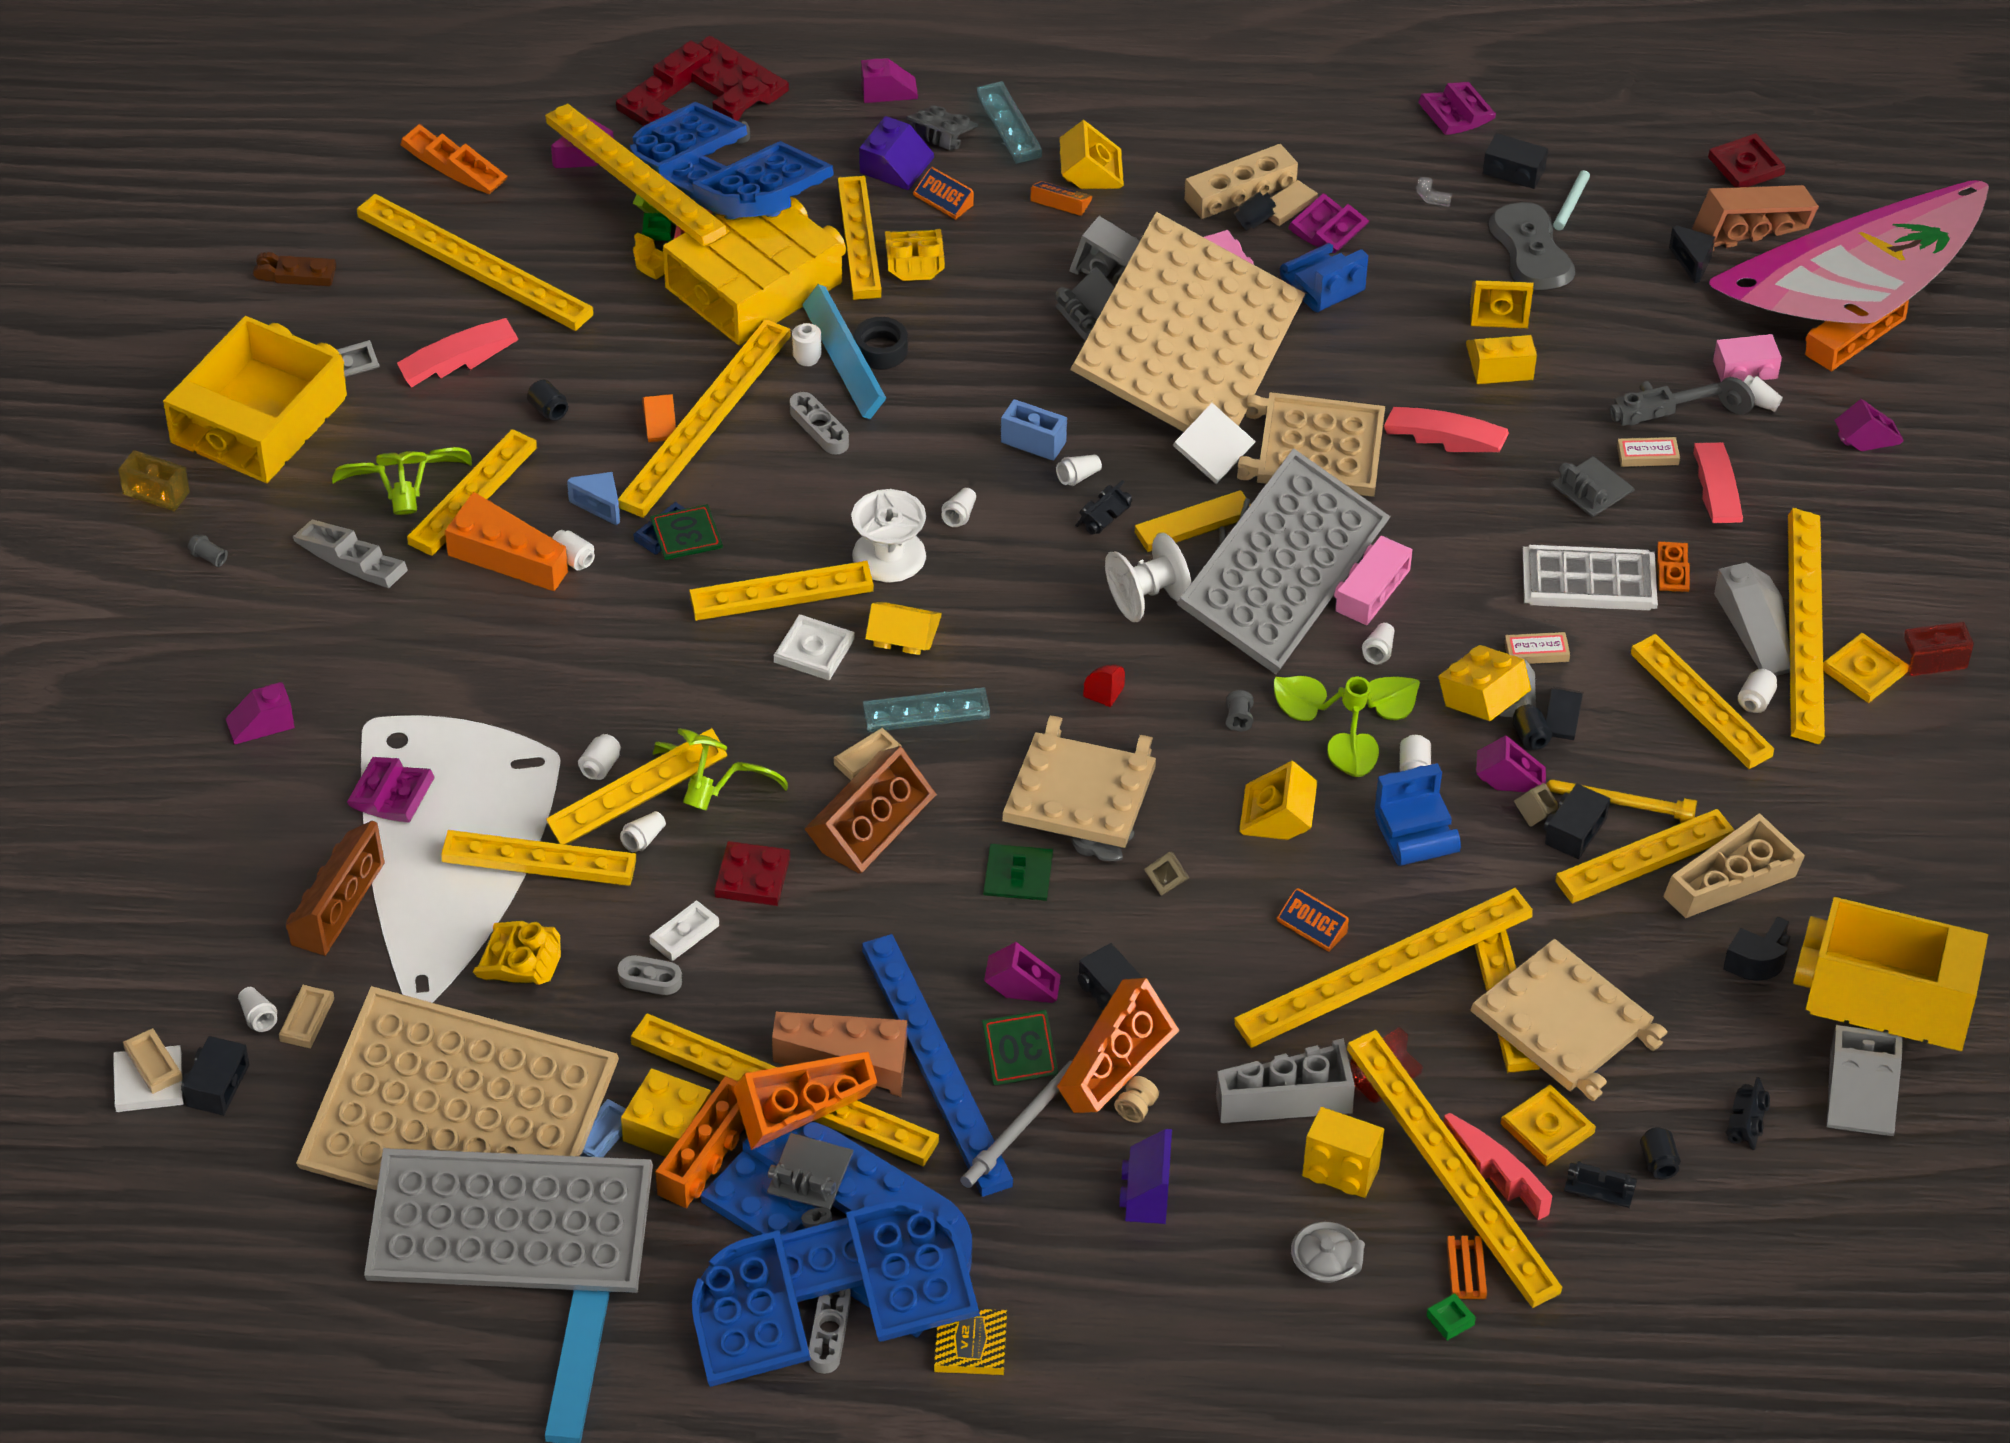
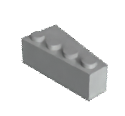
(1104, 248)
(1287, 1086)

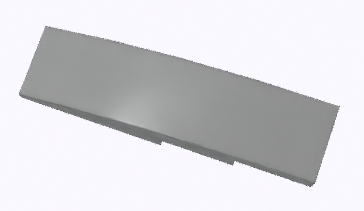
(343, 549)

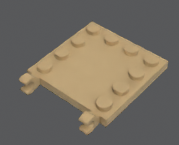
(1330, 433)
(1080, 787)
(1566, 1017)

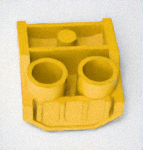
(915, 254)
(520, 953)

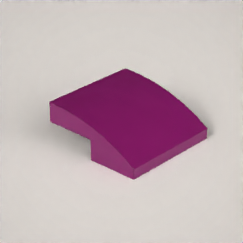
(1457, 108)
(1328, 223)
(390, 789)

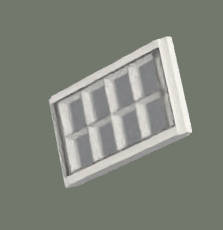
(1589, 577)

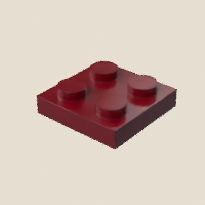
(1746, 161)
(752, 873)

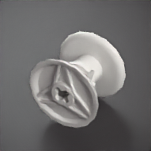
(888, 530)
(1131, 583)

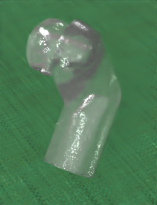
(1431, 196)

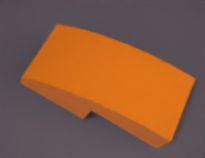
(1673, 567)

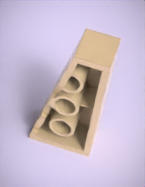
(1734, 867)

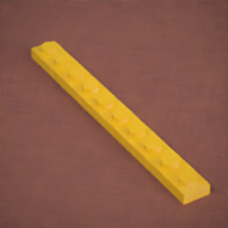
(636, 174)
(475, 262)
(703, 418)
(1805, 626)
(1383, 967)
(720, 1061)
(1454, 1169)

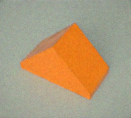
(659, 417)

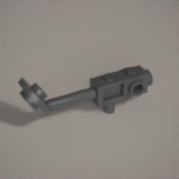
(1660, 402)

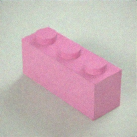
(1373, 580)

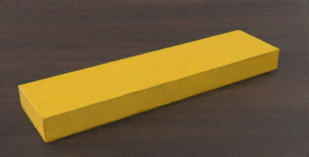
(1193, 520)

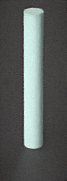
(1571, 200)

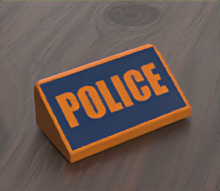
(944, 193)
(1060, 198)
(1313, 920)

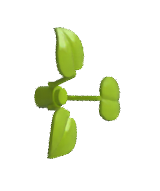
(403, 493)
(1351, 753)
(699, 786)

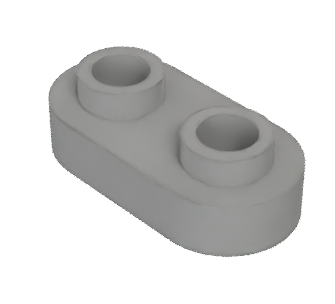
(650, 975)

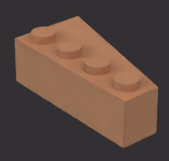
(1754, 213)
(816, 1037)

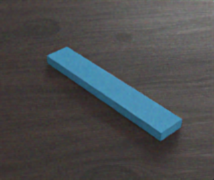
(844, 352)
(577, 1366)

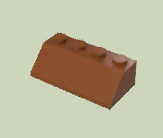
(871, 810)
(337, 890)

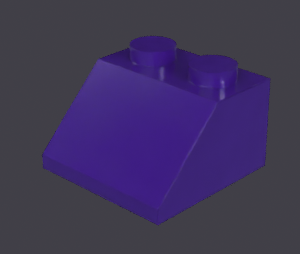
(894, 154)
(1147, 1179)

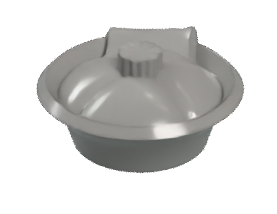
(1327, 1251)

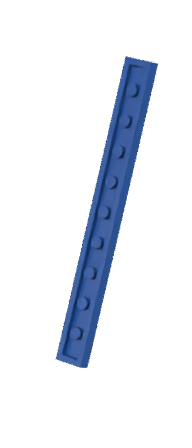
(934, 1059)

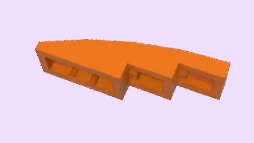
(453, 161)

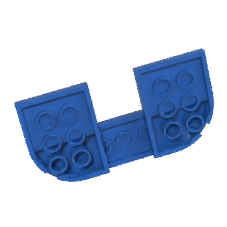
(746, 188)
(868, 1180)
(751, 1289)

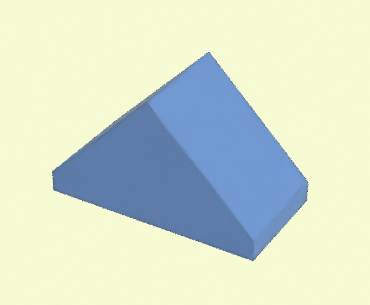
(596, 495)

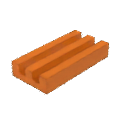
(1465, 1245)

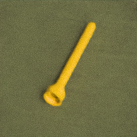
(1681, 810)

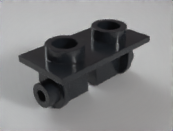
(1095, 514)
(1753, 1104)
(1600, 1185)

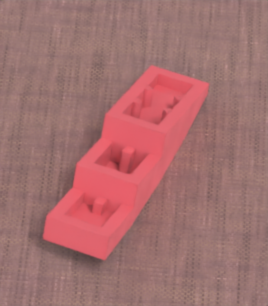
(461, 348)
(1454, 430)
(1718, 483)
(1501, 1166)

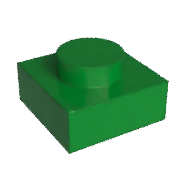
(657, 227)
(1451, 1316)

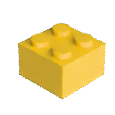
(1484, 682)
(661, 1112)
(1342, 1152)

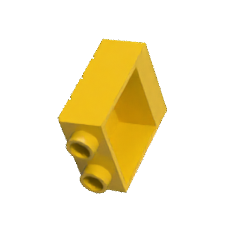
(755, 270)
(256, 398)
(1892, 972)

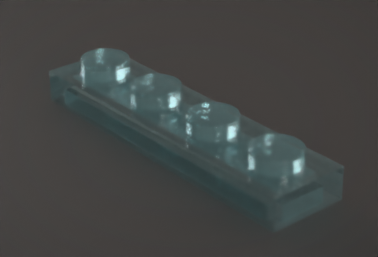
(1009, 122)
(926, 709)

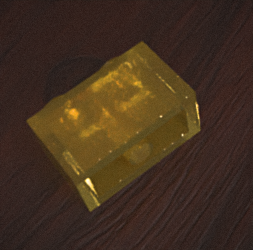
(154, 480)

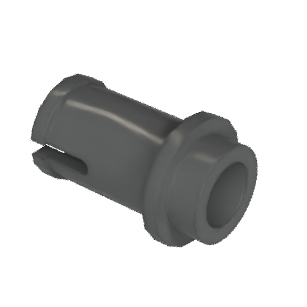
(201, 546)

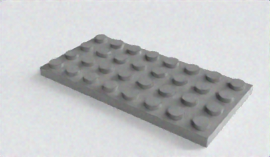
(1283, 561)
(509, 1220)

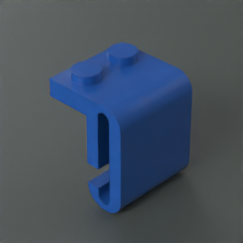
(1326, 278)
(1415, 815)

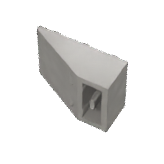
(1864, 1080)

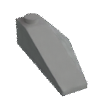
(1756, 614)

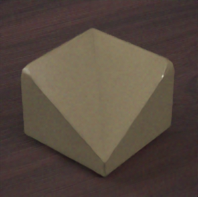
(1536, 804)
(1166, 873)

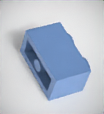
(1033, 429)

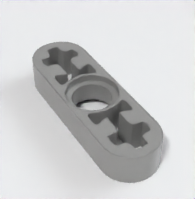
(820, 434)
(833, 1339)

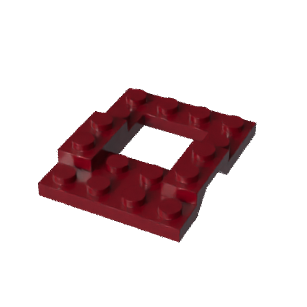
(712, 66)

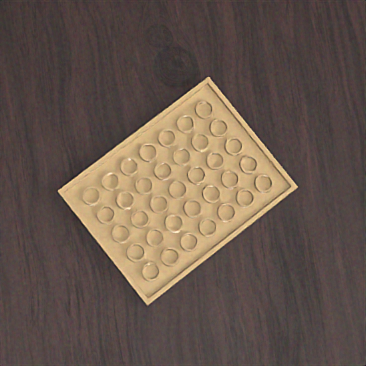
(1187, 327)
(451, 1083)

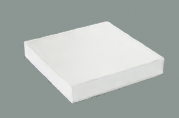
(1214, 443)
(814, 647)
(133, 1092)

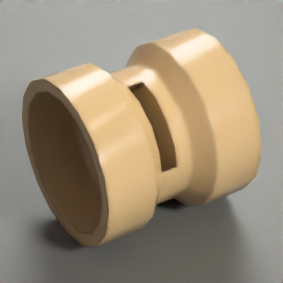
(1135, 1101)

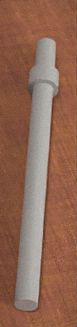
(986, 1159)

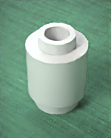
(806, 344)
(579, 551)
(1757, 691)
(1414, 752)
(599, 757)

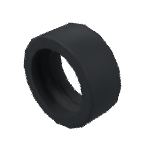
(882, 328)

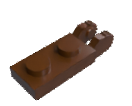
(294, 269)

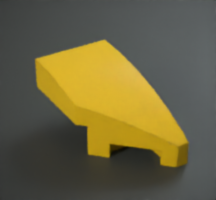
(647, 257)

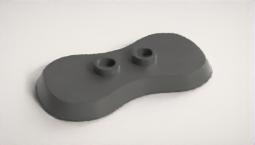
(1528, 237)

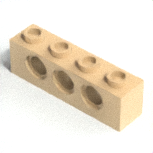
(1239, 180)

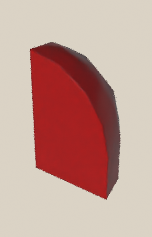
(1104, 684)

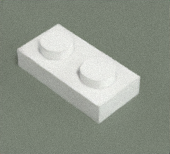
(684, 930)

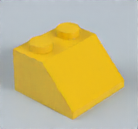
(1090, 159)
(1500, 304)
(1502, 359)
(902, 626)
(1279, 803)

